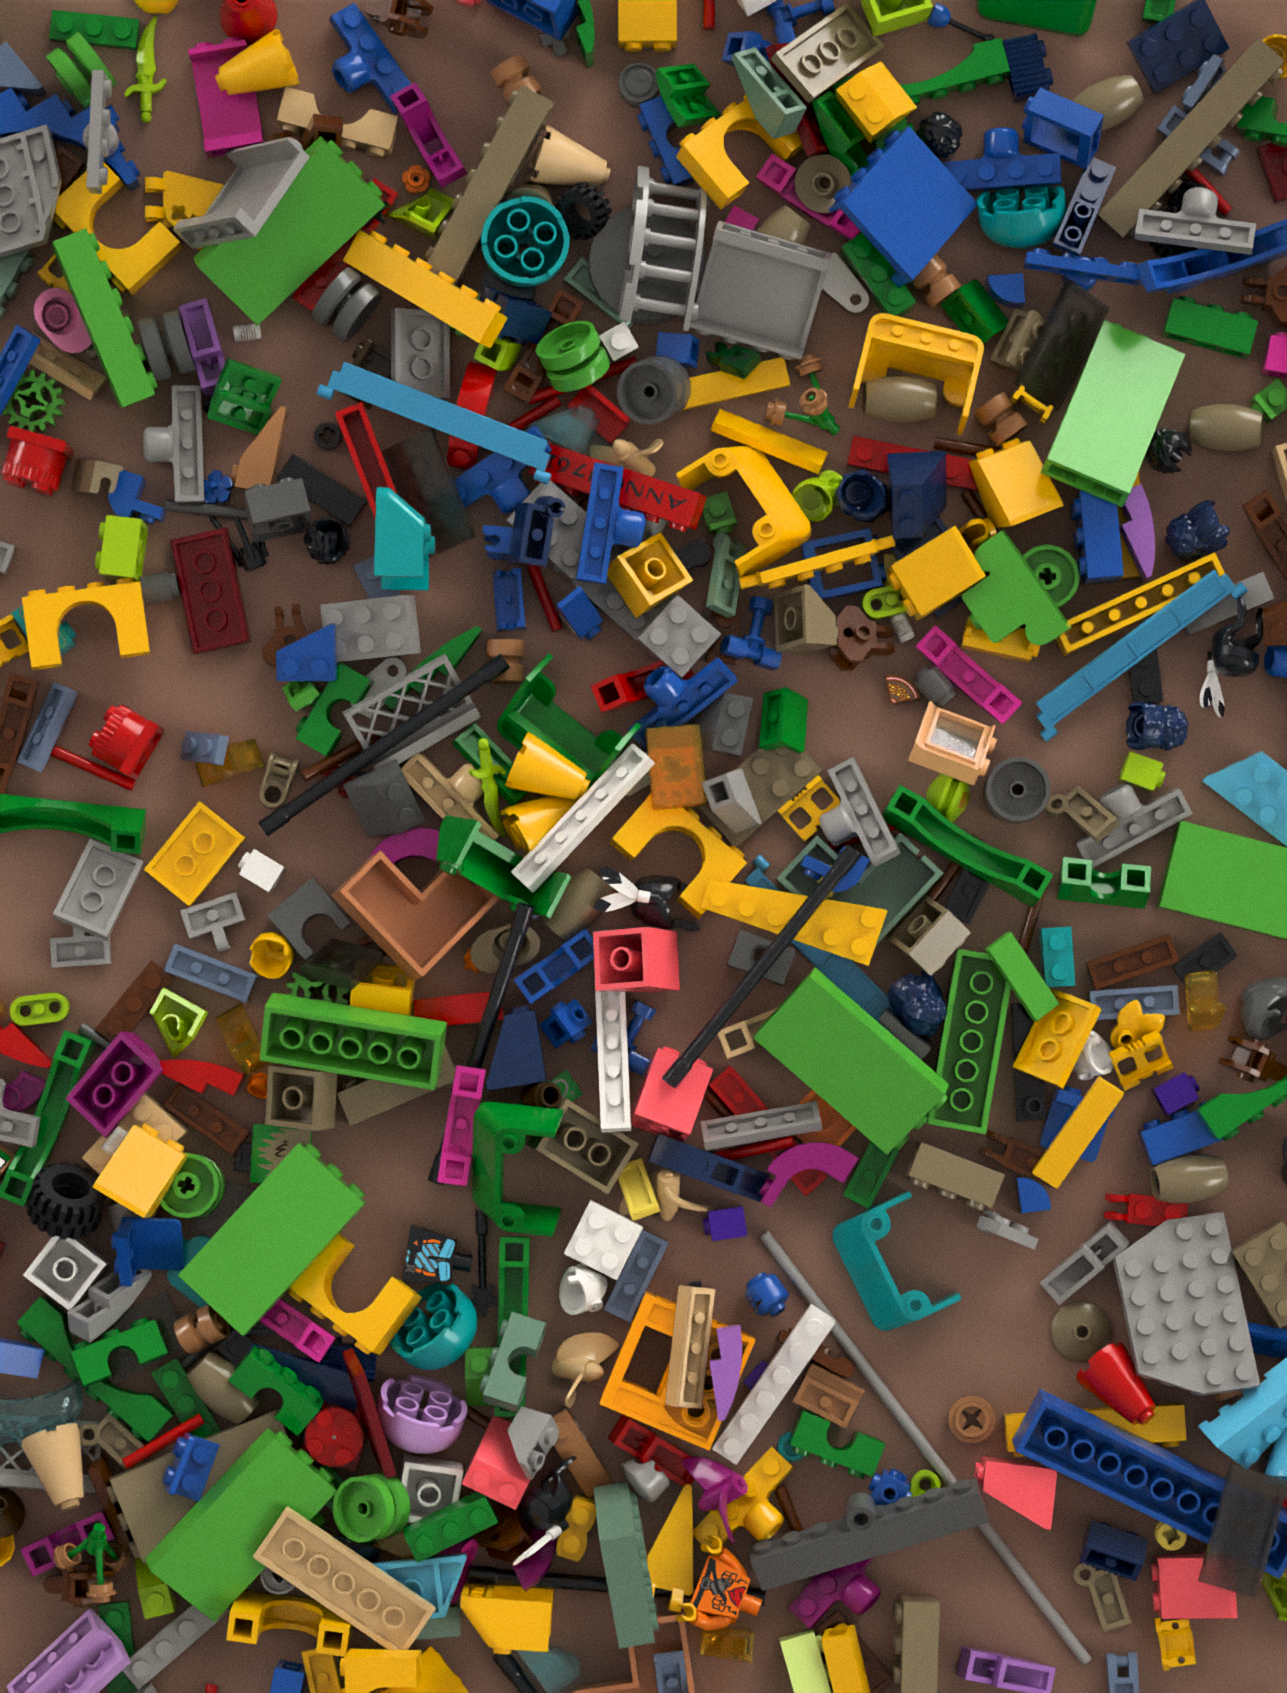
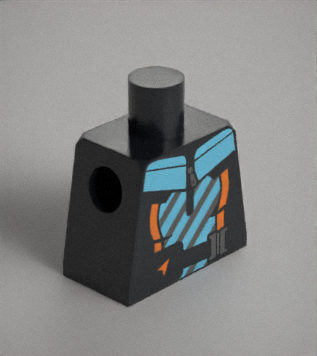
(432, 1257)

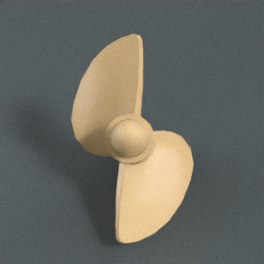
(627, 455)
(666, 1189)
(580, 1359)

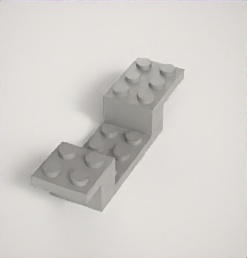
(668, 632)

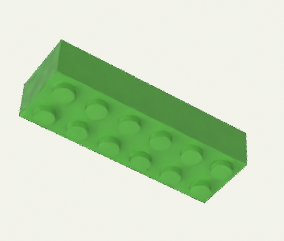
(103, 319)
(353, 1041)
(970, 1041)

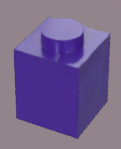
(1176, 1092)
(725, 1223)

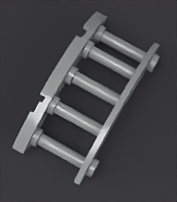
(642, 236)

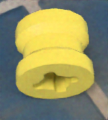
(1164, 1533)

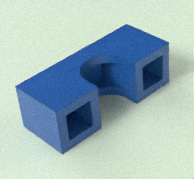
(659, 123)
(556, 967)

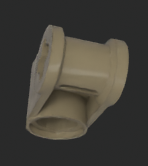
(278, 779)

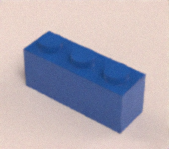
(1174, 1137)

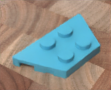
(1257, 789)
(431, 1578)

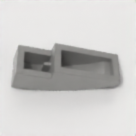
(1257, 595)
(1085, 1262)
(105, 1305)

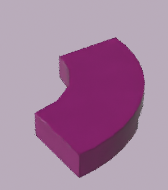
(23, 1091)
(534, 1568)

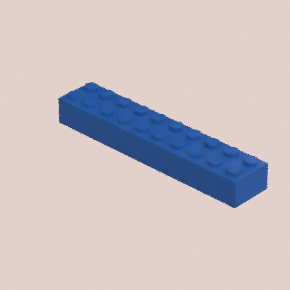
(1130, 1470)

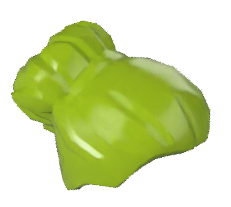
(817, 495)

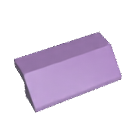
(76, 1662)

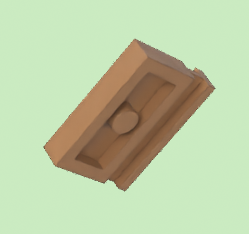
(828, 1395)

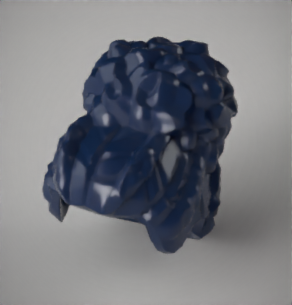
(862, 496)
(1197, 532)
(1155, 726)
(918, 1002)

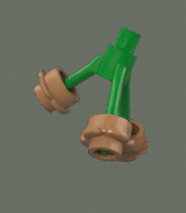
(812, 401)
(106, 1555)

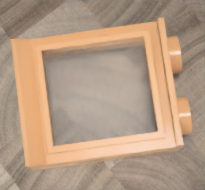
(953, 744)

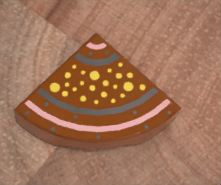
(900, 689)

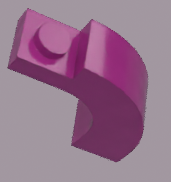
(427, 135)
(410, 843)
(810, 1155)

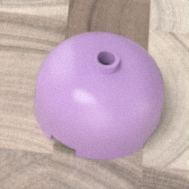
(417, 1428)

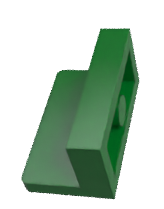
(975, 311)
(783, 720)

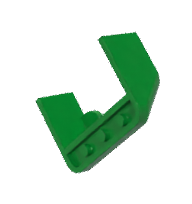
(1054, 16)
(535, 713)
(489, 865)
(501, 1131)

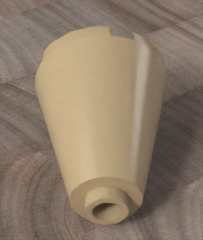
(565, 162)
(58, 1463)

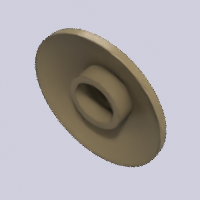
(810, 186)
(1065, 1330)

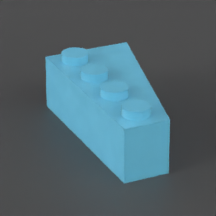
(1253, 1421)

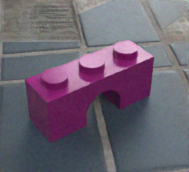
(40, 1553)

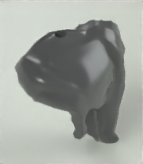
(1264, 1007)

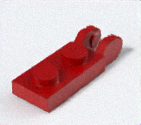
(1145, 1209)

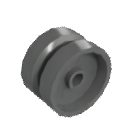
(346, 304)
(163, 346)
(654, 389)
(1012, 807)

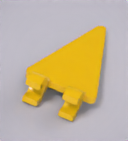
(194, 191)
(672, 1552)

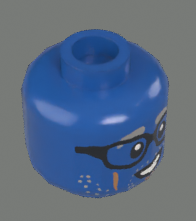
(766, 1294)

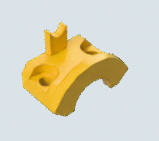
(1175, 1642)

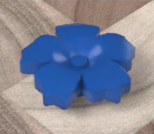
(217, 488)

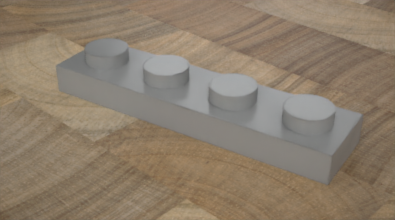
(761, 1125)
(168, 1644)

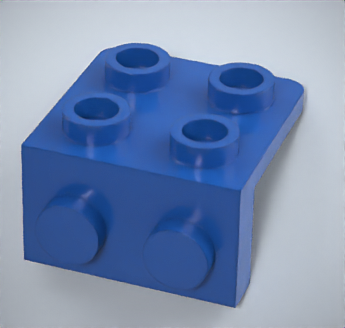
(1061, 1108)
(147, 1245)

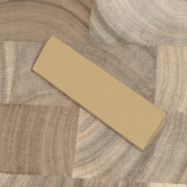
(690, 1347)

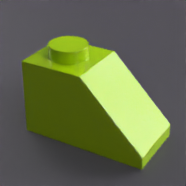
(154, 1594)

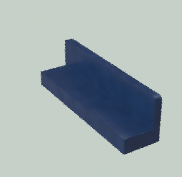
(327, 1380)

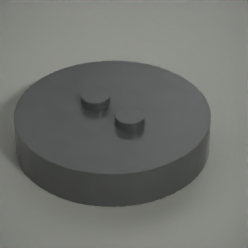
(611, 258)

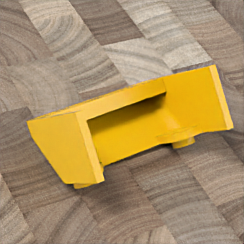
(925, 352)
(785, 523)
(509, 1616)

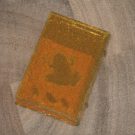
(677, 768)

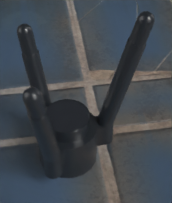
(252, 555)

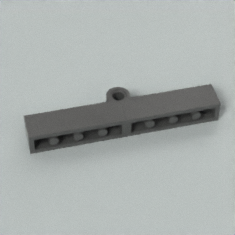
(868, 1532)

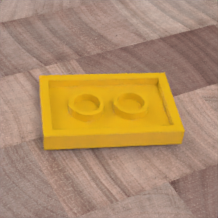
(194, 853)
(1057, 1040)

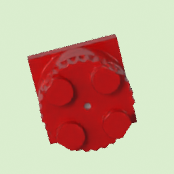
(35, 461)
(126, 740)
(336, 1437)

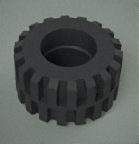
(65, 1201)

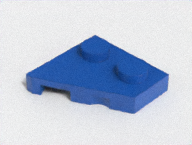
(309, 657)

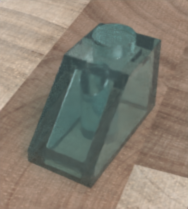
(570, 427)
(552, 1668)

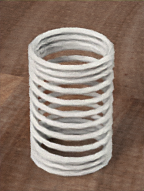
(237, 331)
(907, 636)
(119, 1131)

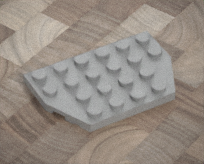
(27, 189)
(1187, 1307)

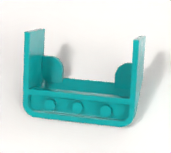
(401, 544)
(870, 1275)

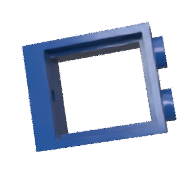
(1065, 115)
(877, 570)

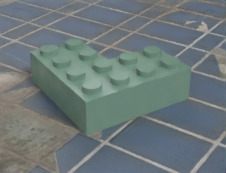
(890, 886)
(625, 1564)

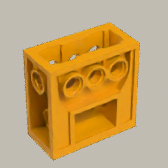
(649, 1405)

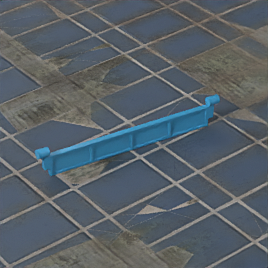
(440, 416)
(1133, 648)
(835, 968)

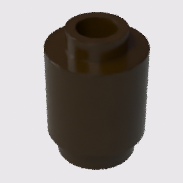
(541, 1095)

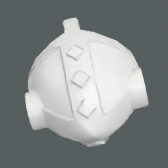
(1093, 1058)
(582, 1290)

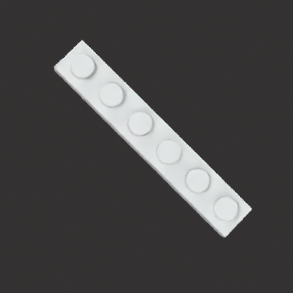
(582, 817)
(613, 1061)
(773, 1384)

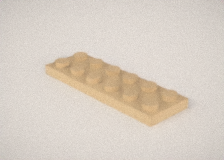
(344, 1581)

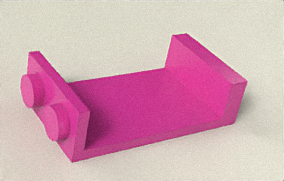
(226, 119)

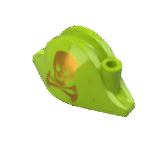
(948, 796)

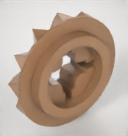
(972, 1433)

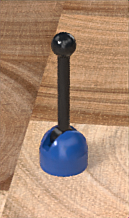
(941, 17)

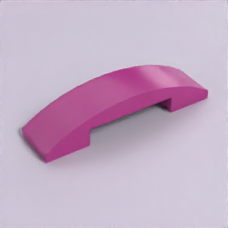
(780, 179)
(968, 675)
(458, 1132)
(299, 1330)

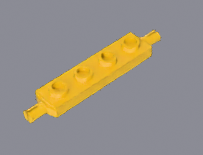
(805, 568)

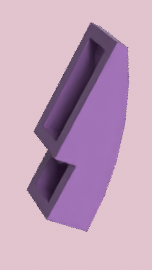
(203, 343)
(1139, 531)
(726, 1370)
(1005, 1671)

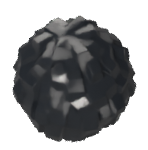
(940, 134)
(1165, 449)
(327, 541)

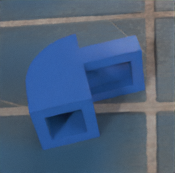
(127, 502)
(818, 869)

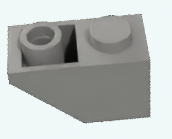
(732, 800)
(532, 1437)

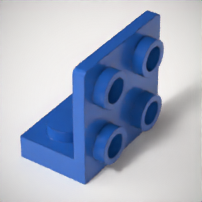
(190, 1467)

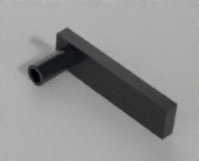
(1029, 1091)

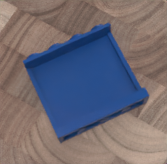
(905, 203)

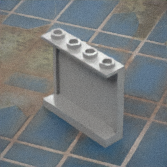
(249, 194)
(760, 290)

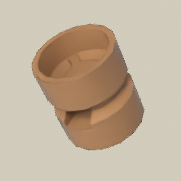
(513, 74)
(936, 282)
(1001, 419)
(512, 652)
(200, 1329)

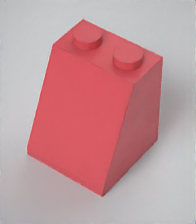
(636, 960)
(666, 1109)
(495, 1467)
(1019, 1485)
(1181, 1593)

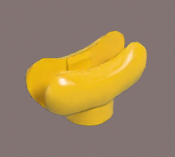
(979, 531)

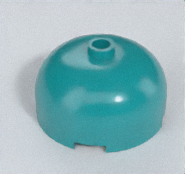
(527, 223)
(1020, 228)
(444, 1337)

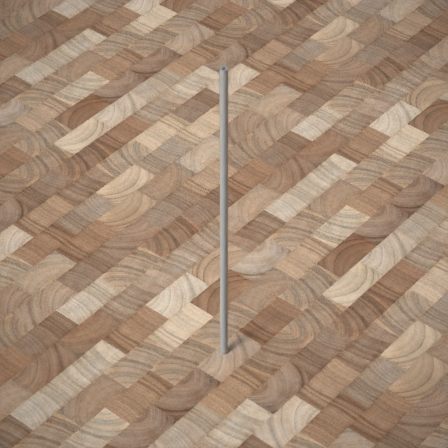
(925, 1447)

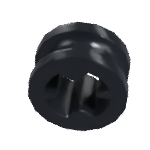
(320, 432)

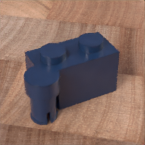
(525, 317)
(533, 530)

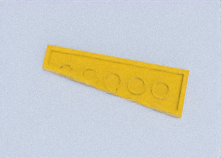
(834, 927)

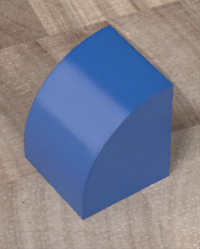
(1007, 289)
(679, 347)
(1031, 1196)

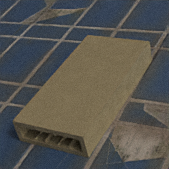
(152, 1511)

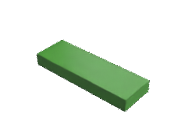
(1022, 976)

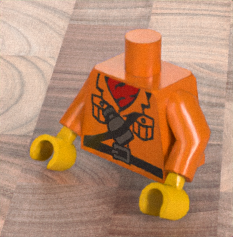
(719, 1591)

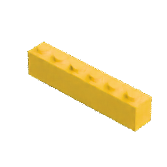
(426, 289)
(1134, 605)
(1165, 1427)

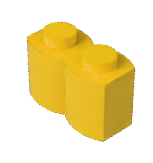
(573, 1541)

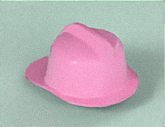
(61, 321)

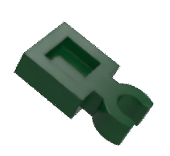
(734, 361)

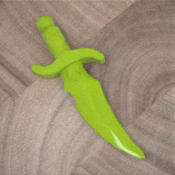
(146, 70)
(489, 786)

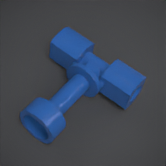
(785, 16)
(752, 645)
(637, 1062)

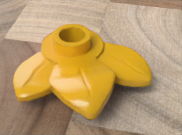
(1133, 1023)

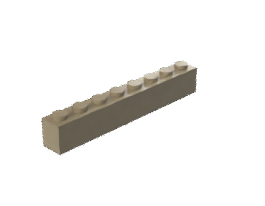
(1192, 137)
(489, 182)

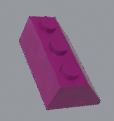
(115, 1082)

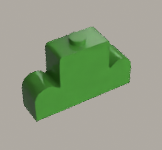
(1012, 596)

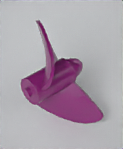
(719, 1486)

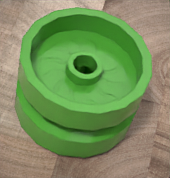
(77, 73)
(573, 356)
(1060, 569)
(207, 1192)
(371, 1507)

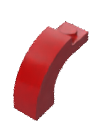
(474, 396)
(626, 688)

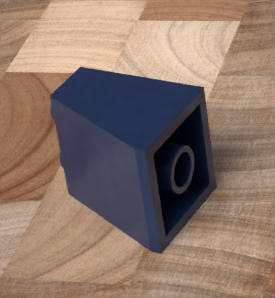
(915, 491)
(518, 1052)

